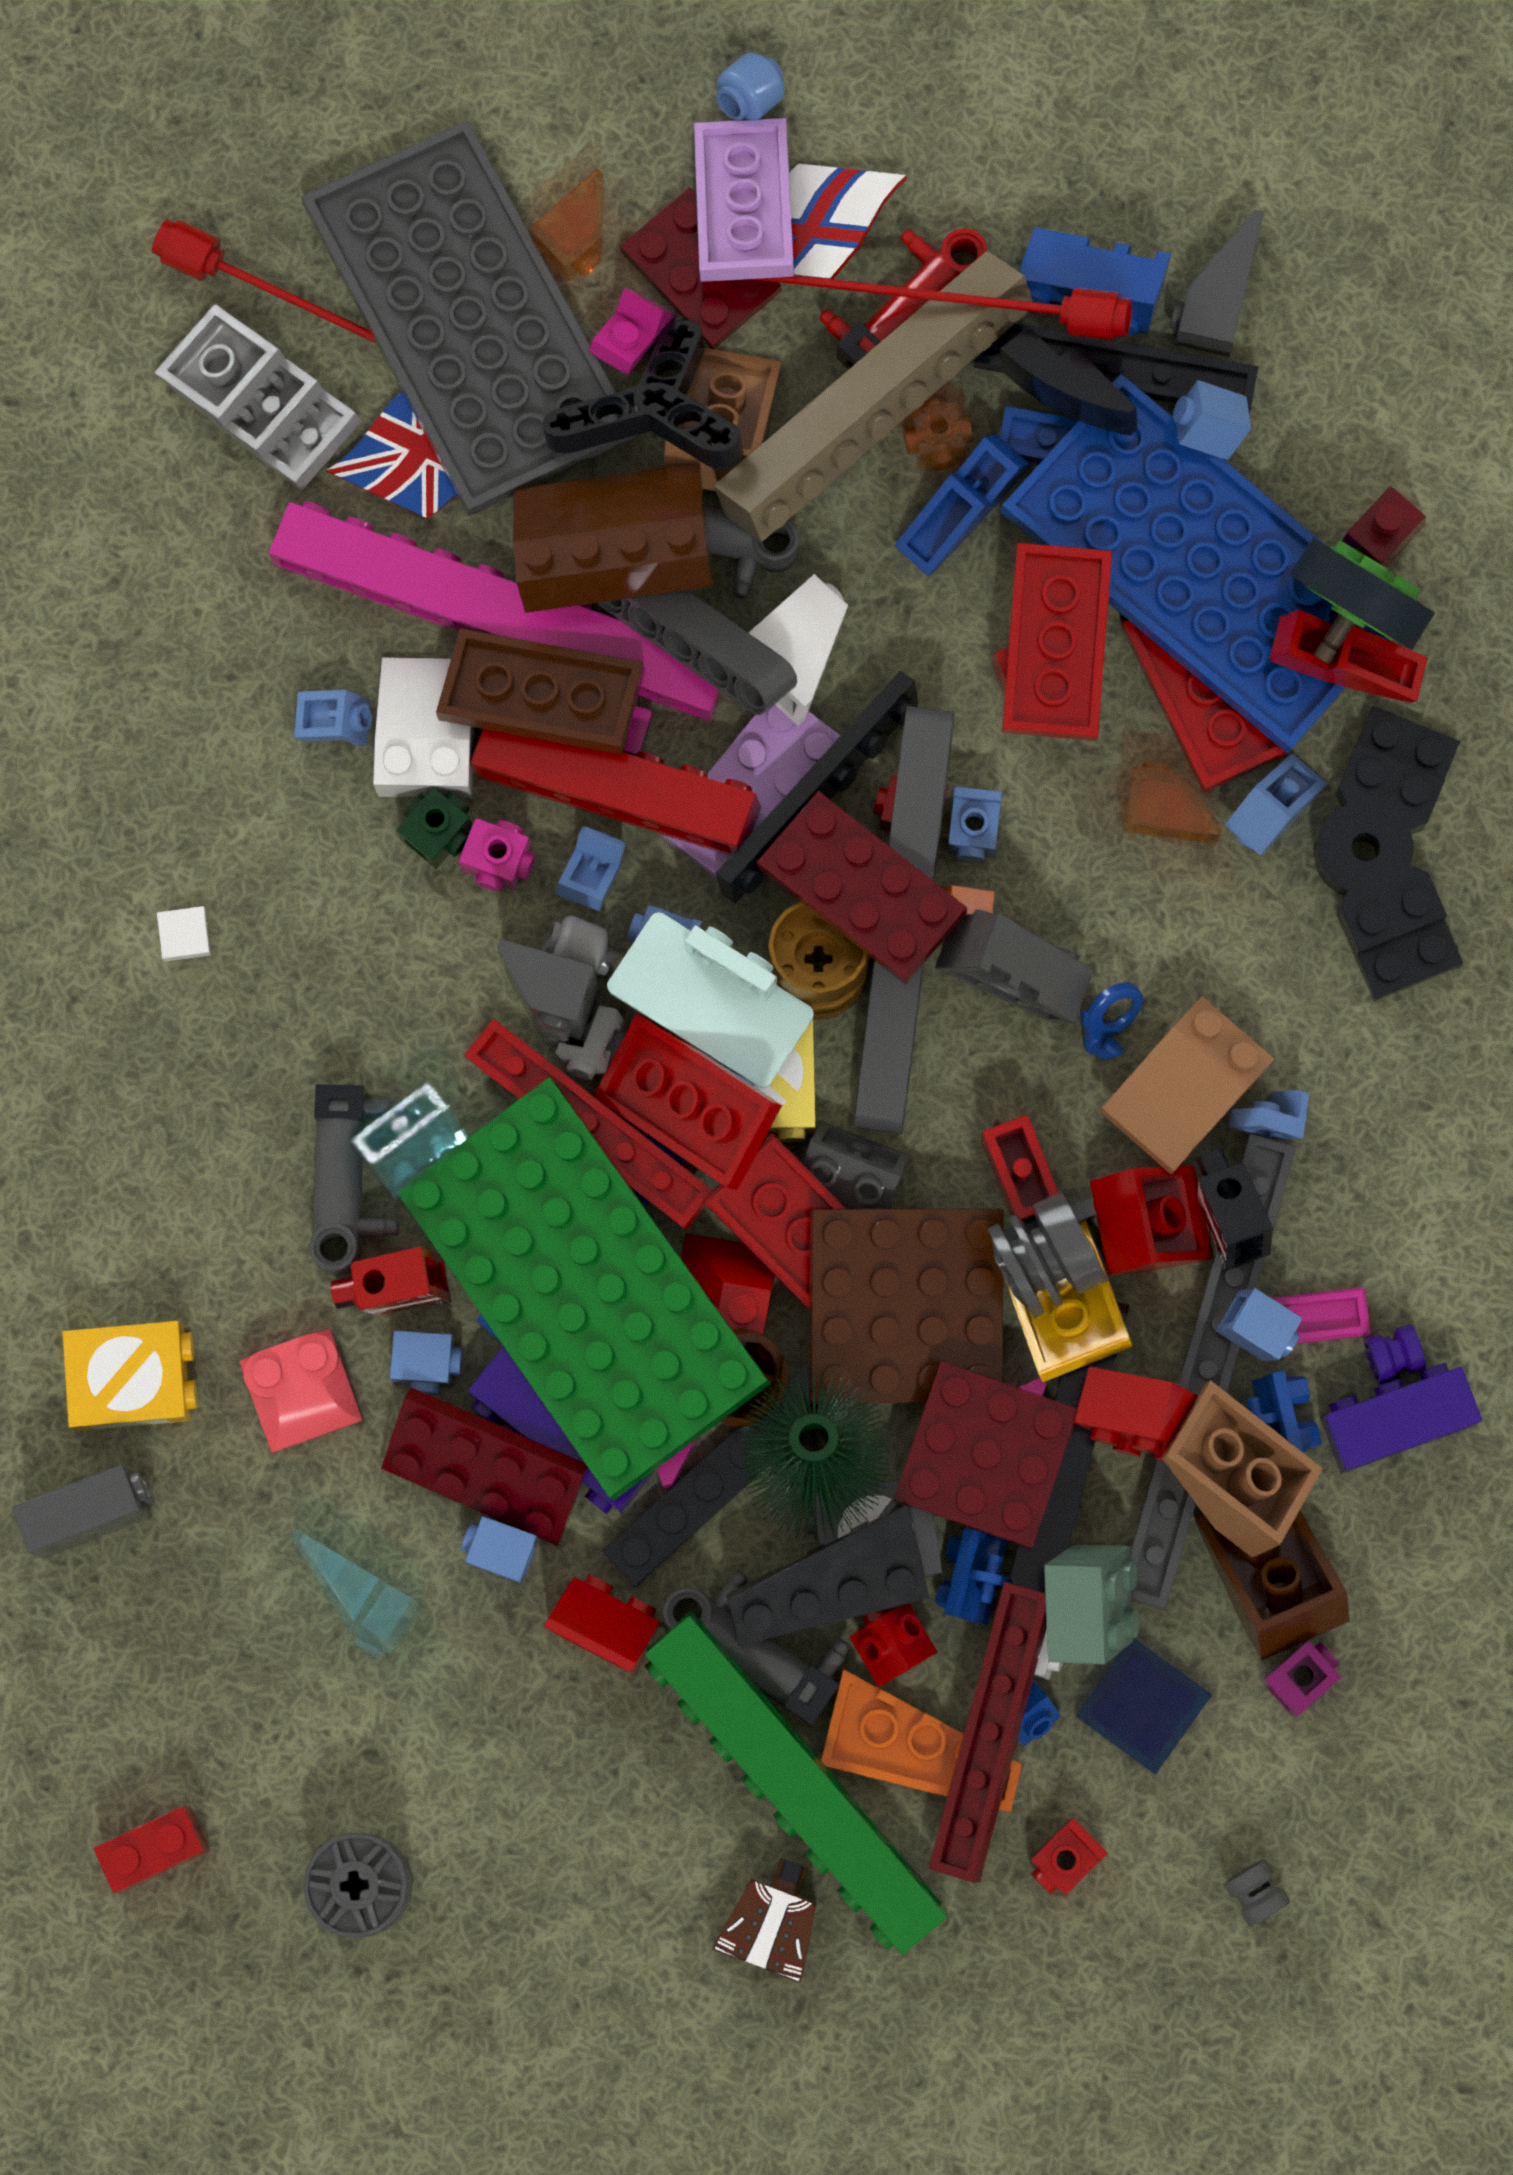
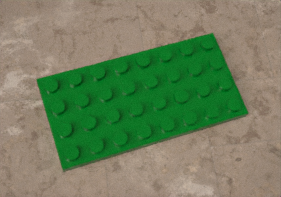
(583, 1289)

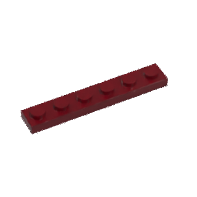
(991, 1733)

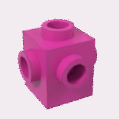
(489, 840)

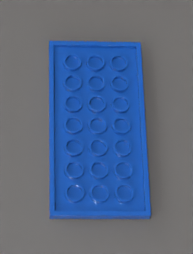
(1193, 558)

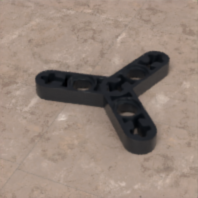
(644, 410)

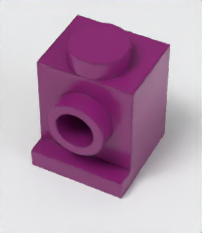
(1291, 1694)

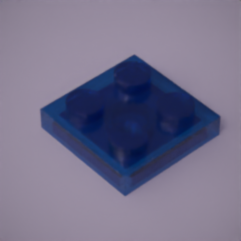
(1143, 1706)

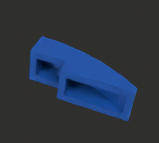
(962, 503)

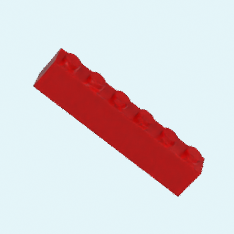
(623, 788)

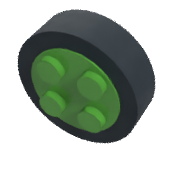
(1361, 596)

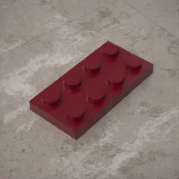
(862, 887)
(484, 1466)

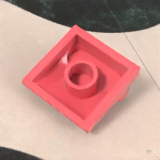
(300, 1390)

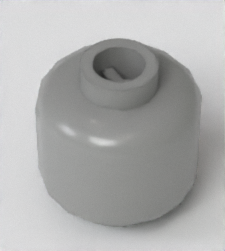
(580, 942)

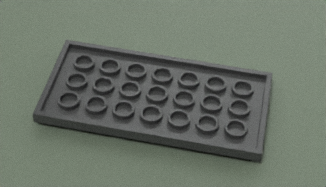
(461, 311)

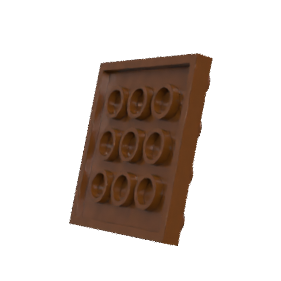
(900, 1297)

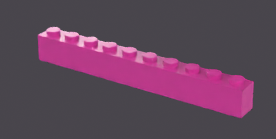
(469, 598)

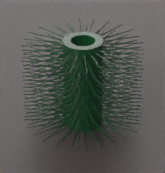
(814, 1454)

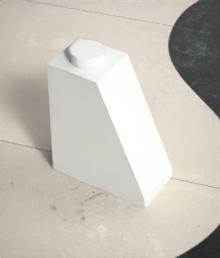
(804, 634)

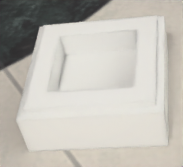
(184, 933)

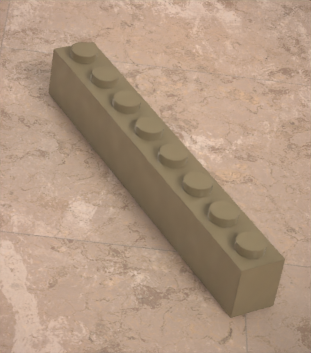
(870, 399)

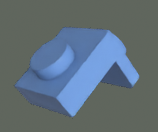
(591, 868)

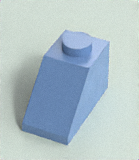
(1275, 804)

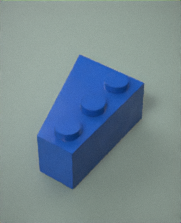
(1066, 261)

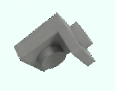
(600, 1042)

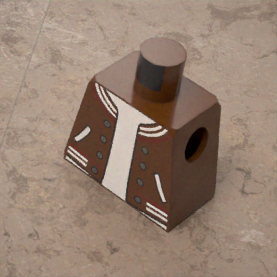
(771, 1924)

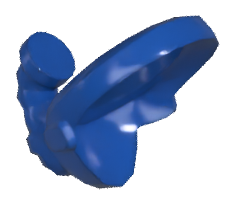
(1098, 1031)

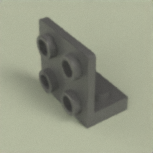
(854, 1168)

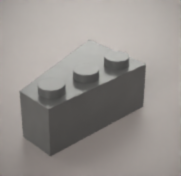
(1015, 966)

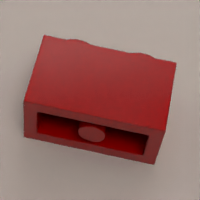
(1018, 1166)
(151, 1849)

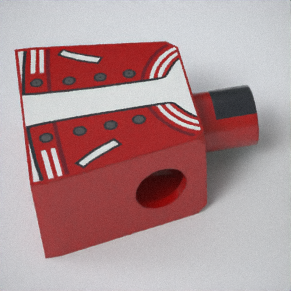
(411, 1278)

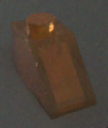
(574, 229)
(1167, 807)

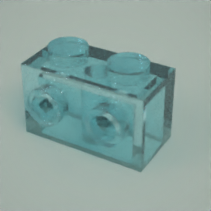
(403, 1145)

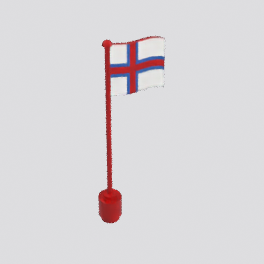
(837, 209)

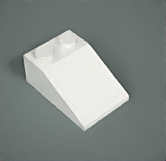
(410, 742)

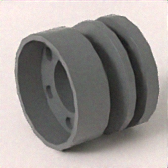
(1046, 1254)
(378, 1906)

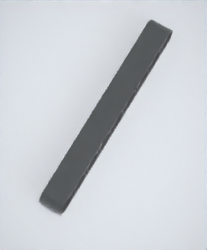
(916, 838)

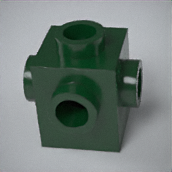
(431, 842)

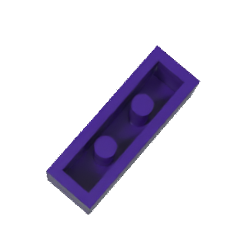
(1400, 1417)

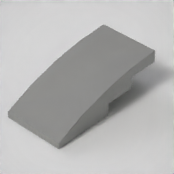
(258, 397)

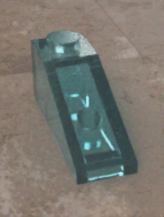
(363, 1601)

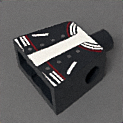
(1232, 1210)

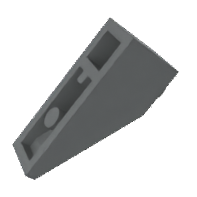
(1216, 296)

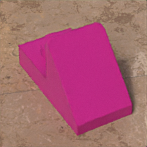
(630, 331)

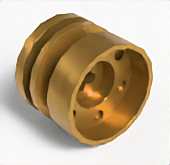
(801, 939)

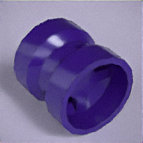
(1390, 1355)

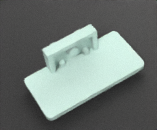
(712, 997)

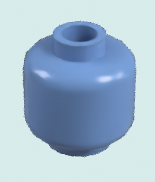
(750, 87)

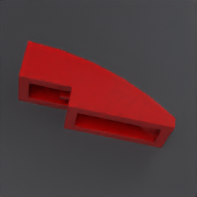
(1361, 663)

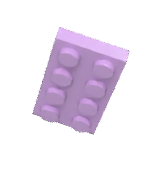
(743, 200)
(771, 759)

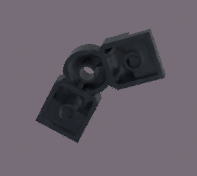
(1387, 904)

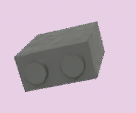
(83, 1511)

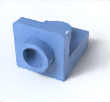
(332, 717)
(1277, 1120)

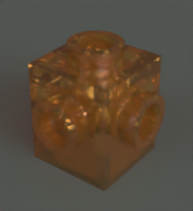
(934, 449)

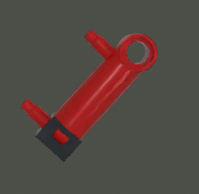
(934, 275)

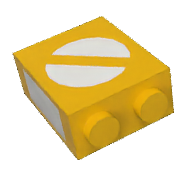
(128, 1375)

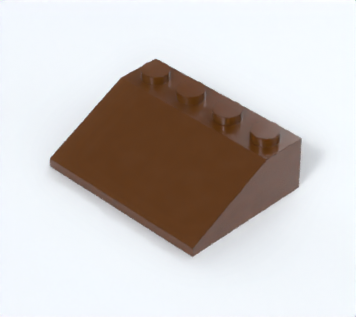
(611, 538)

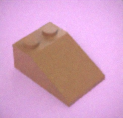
(738, 390)
(1187, 1085)
(1240, 1471)

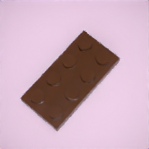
(540, 691)

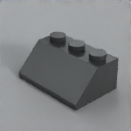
(553, 990)

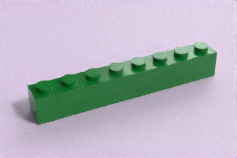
(796, 1783)

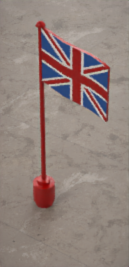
(394, 453)

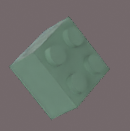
(1090, 1603)

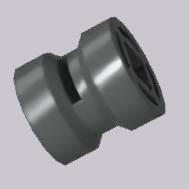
(1261, 1903)

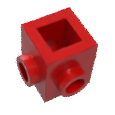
(892, 1643)

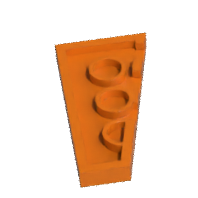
(895, 1742)

